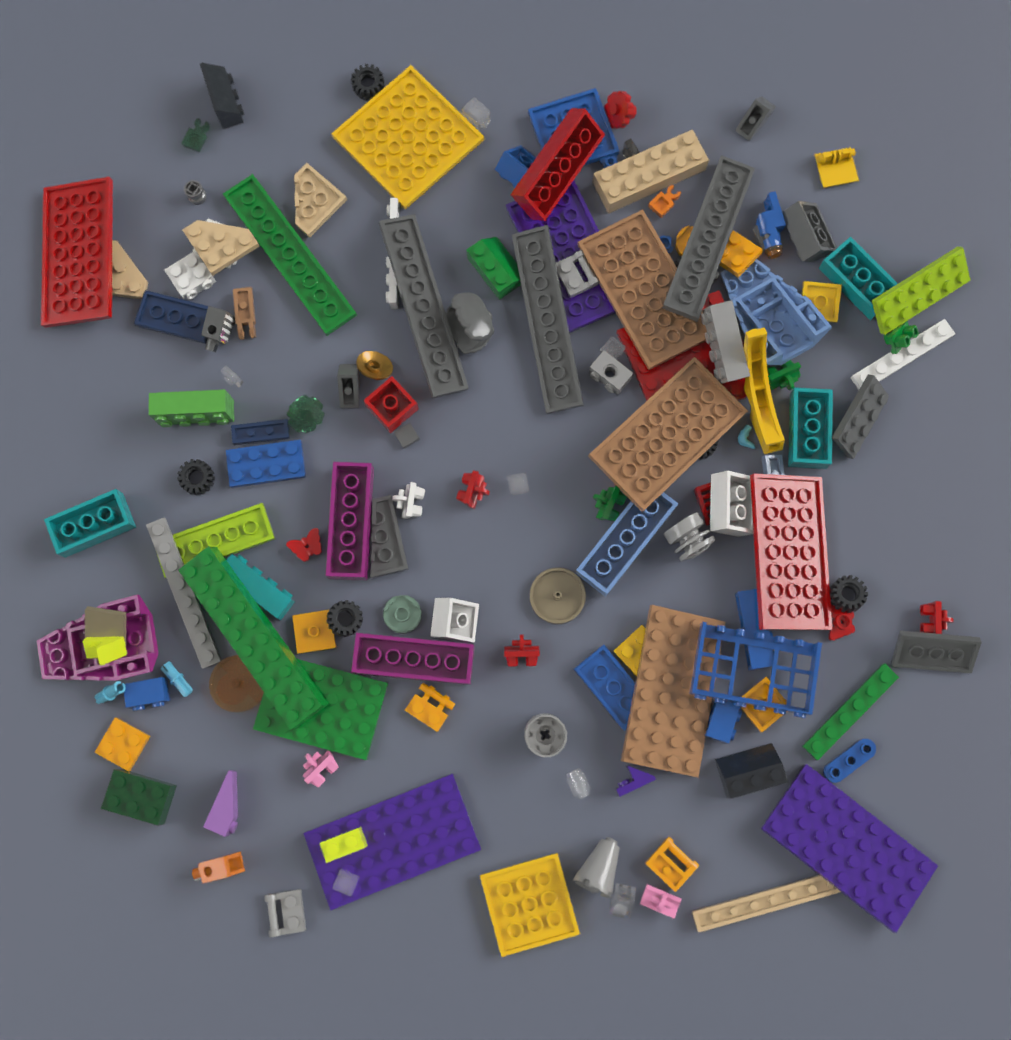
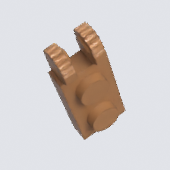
(244, 311)

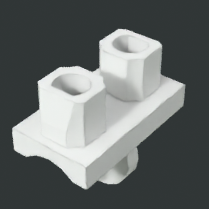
(412, 492)

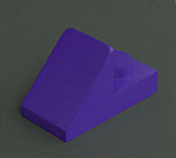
(639, 779)

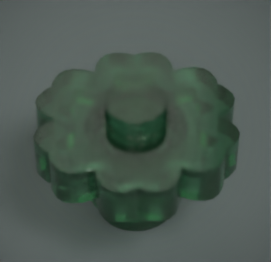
(305, 414)

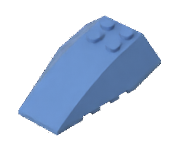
(768, 302)

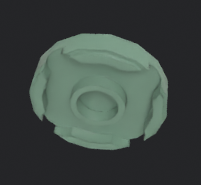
(402, 614)

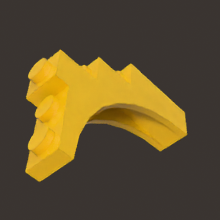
(759, 393)

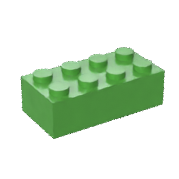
(191, 407)

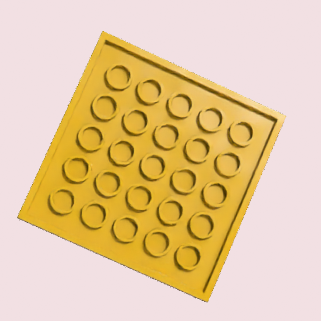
(408, 136)

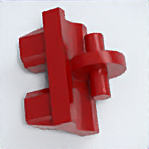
(475, 489)
(938, 618)
(521, 648)

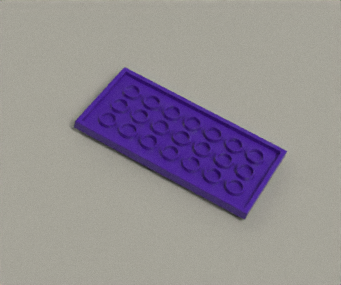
(567, 225)
(402, 837)
(849, 848)

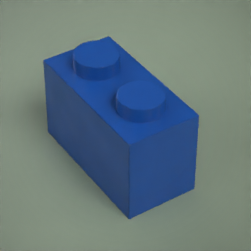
(146, 693)
(722, 722)

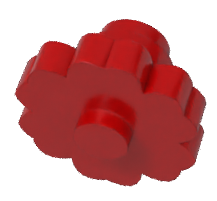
(619, 109)

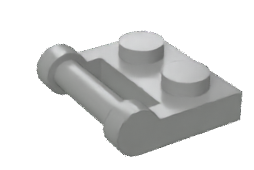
(570, 276)
(291, 910)

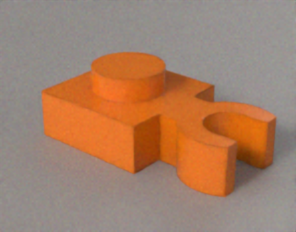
(664, 202)

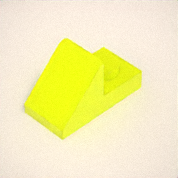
(105, 648)

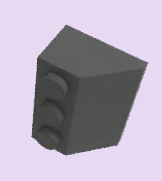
(808, 231)

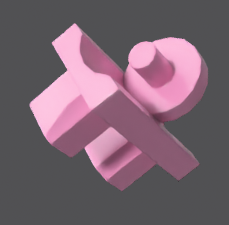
(313, 773)
(660, 901)

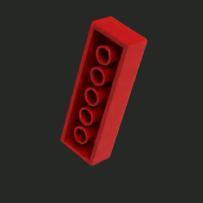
(558, 164)

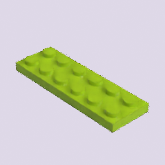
(921, 290)
(229, 534)

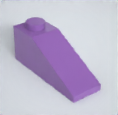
(225, 808)

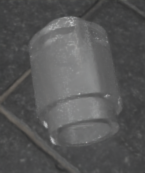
(578, 783)

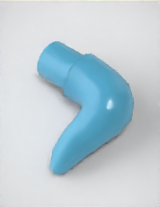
(742, 437)

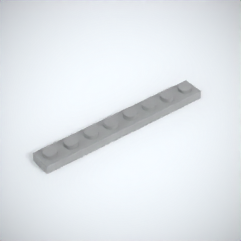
(183, 594)

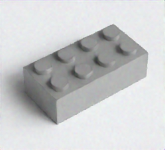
(725, 342)

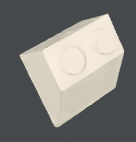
(454, 619)

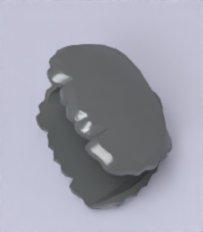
(469, 322)

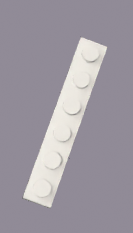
(392, 294)
(918, 346)

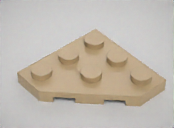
(314, 200)
(219, 243)
(126, 277)

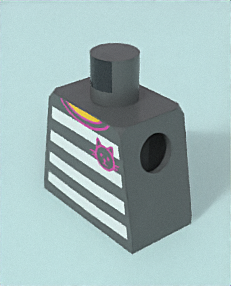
(217, 327)

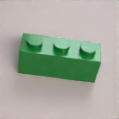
(495, 266)

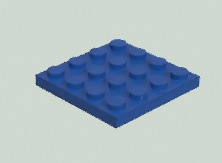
(548, 117)

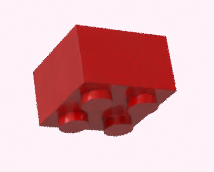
(391, 404)

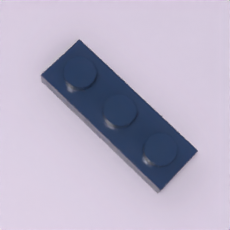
(260, 432)

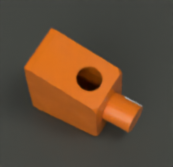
(219, 868)

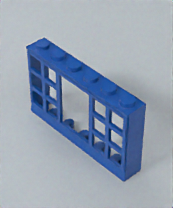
(761, 640)

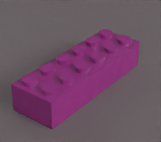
(350, 521)
(413, 659)

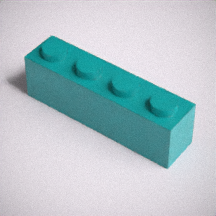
(262, 590)

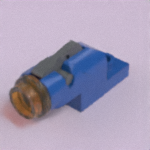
(769, 226)

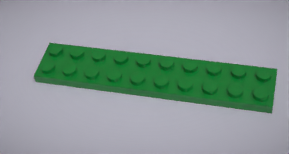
(290, 255)

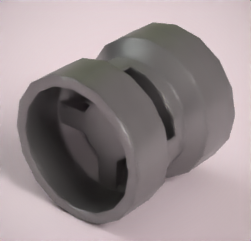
(195, 192)

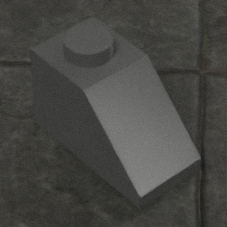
(755, 117)
(348, 385)

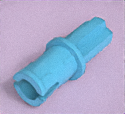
(176, 679)
(110, 692)

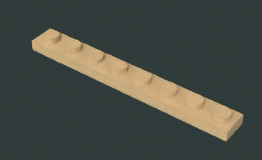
(762, 902)

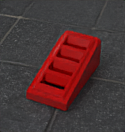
(700, 499)

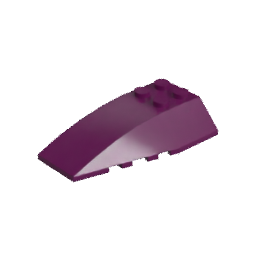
(65, 658)

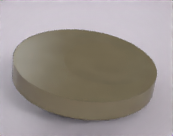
(557, 595)

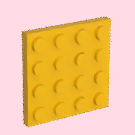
(529, 904)

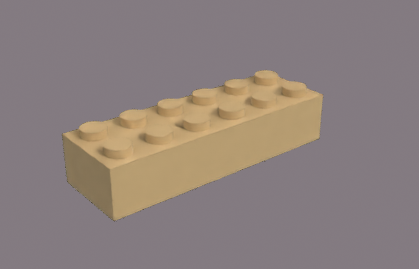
(650, 171)

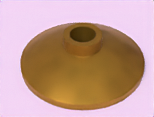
(374, 365)

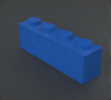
(749, 621)

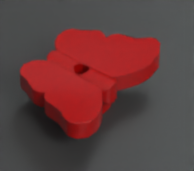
(299, 547)
(841, 630)

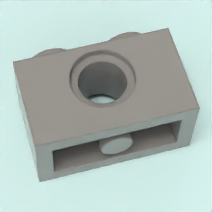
(605, 363)

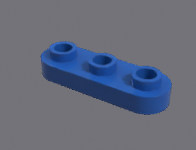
(841, 761)

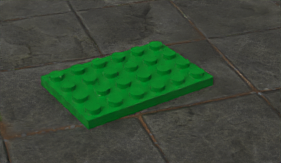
(341, 726)

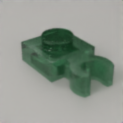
(196, 137)

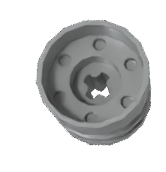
(689, 537)
(548, 746)

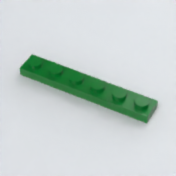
(850, 712)

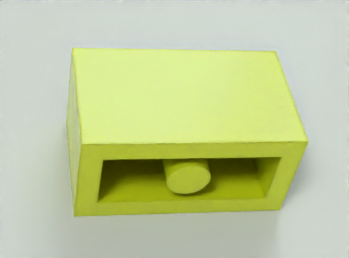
(343, 844)

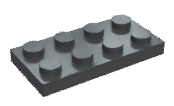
(860, 416)
(936, 651)

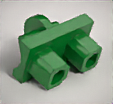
(901, 336)
(785, 377)
(606, 501)

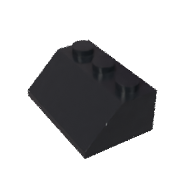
(222, 95)
(751, 771)

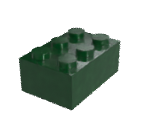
(138, 797)

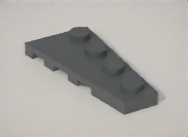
(387, 545)

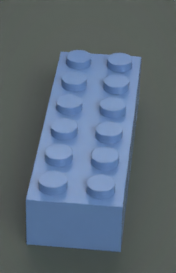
(624, 543)

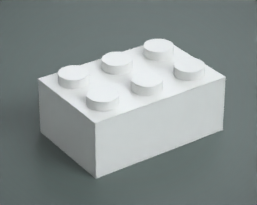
(731, 504)

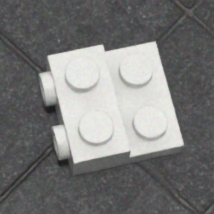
(190, 276)

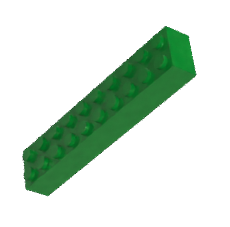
(253, 637)

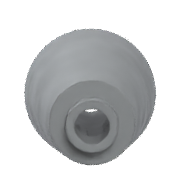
(599, 868)

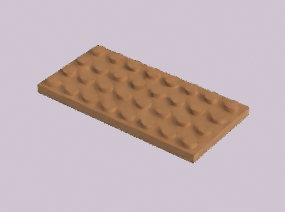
(636, 280)
(667, 434)
(664, 719)

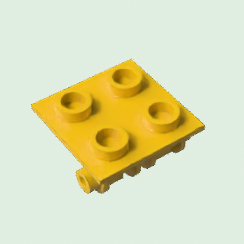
(836, 167)

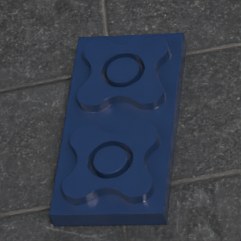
(172, 316)

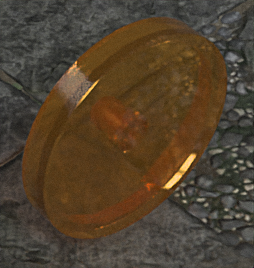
(234, 686)

